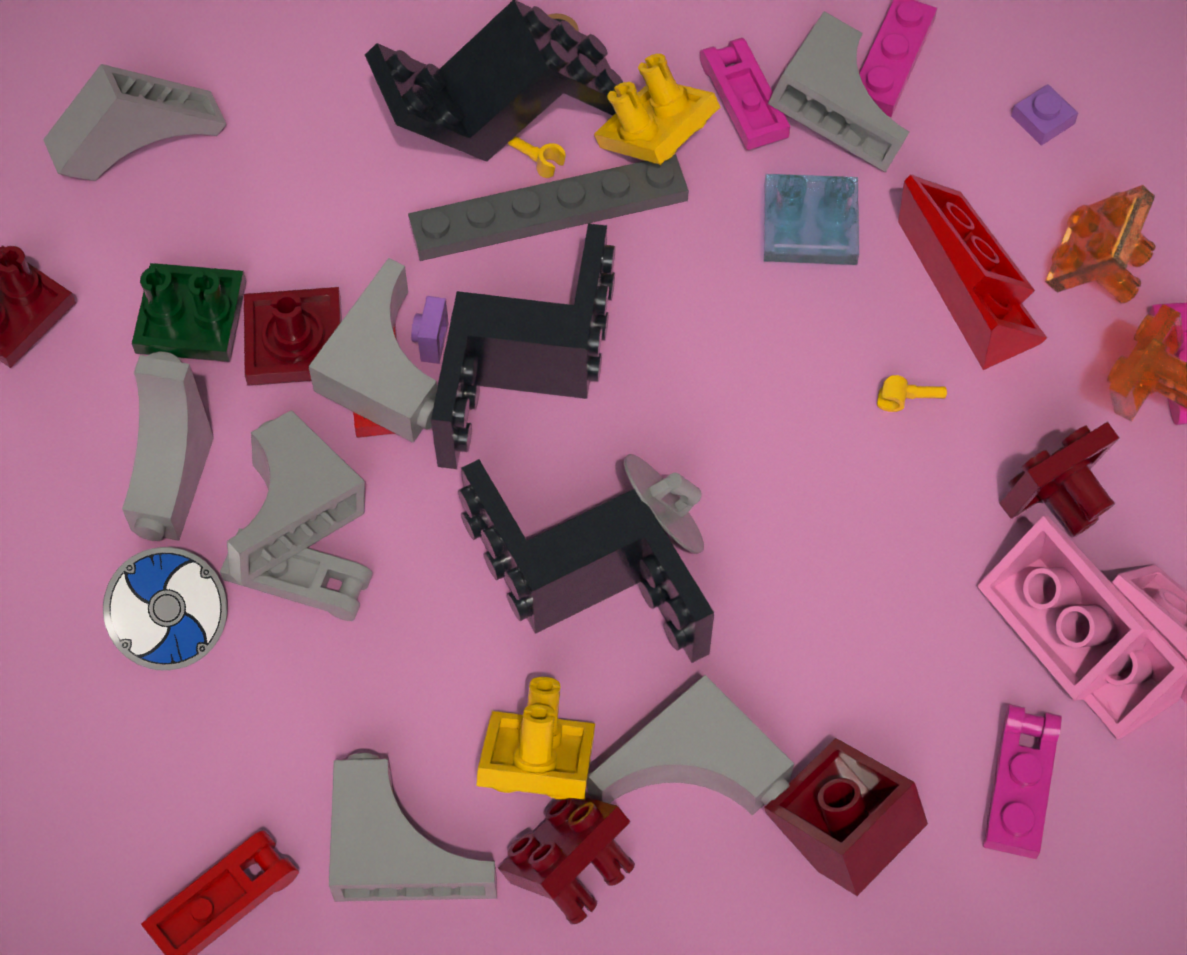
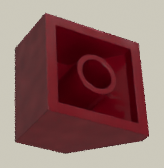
(849, 815)

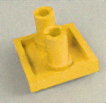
(656, 118)
(537, 748)

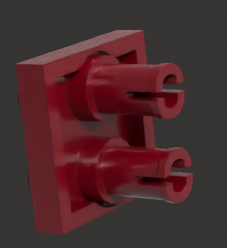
(27, 304)
(1065, 480)
(562, 847)

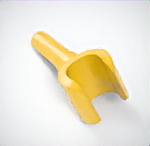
(547, 152)
(896, 390)

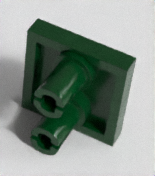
(189, 311)

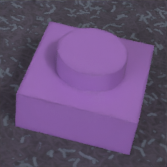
(1044, 114)
(431, 329)

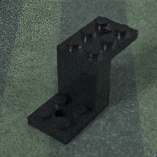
(495, 80)
(522, 347)
(587, 562)

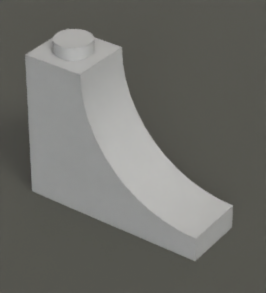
(828, 95)
(122, 113)
(367, 368)
(169, 449)
(306, 497)
(699, 743)
(381, 854)

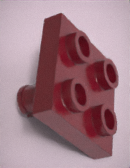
(287, 332)

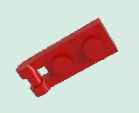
(220, 898)

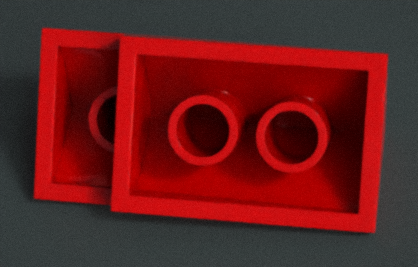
(969, 271)

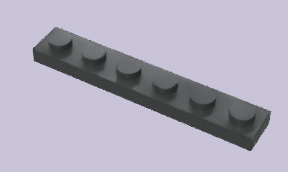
(547, 207)

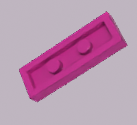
(896, 51)

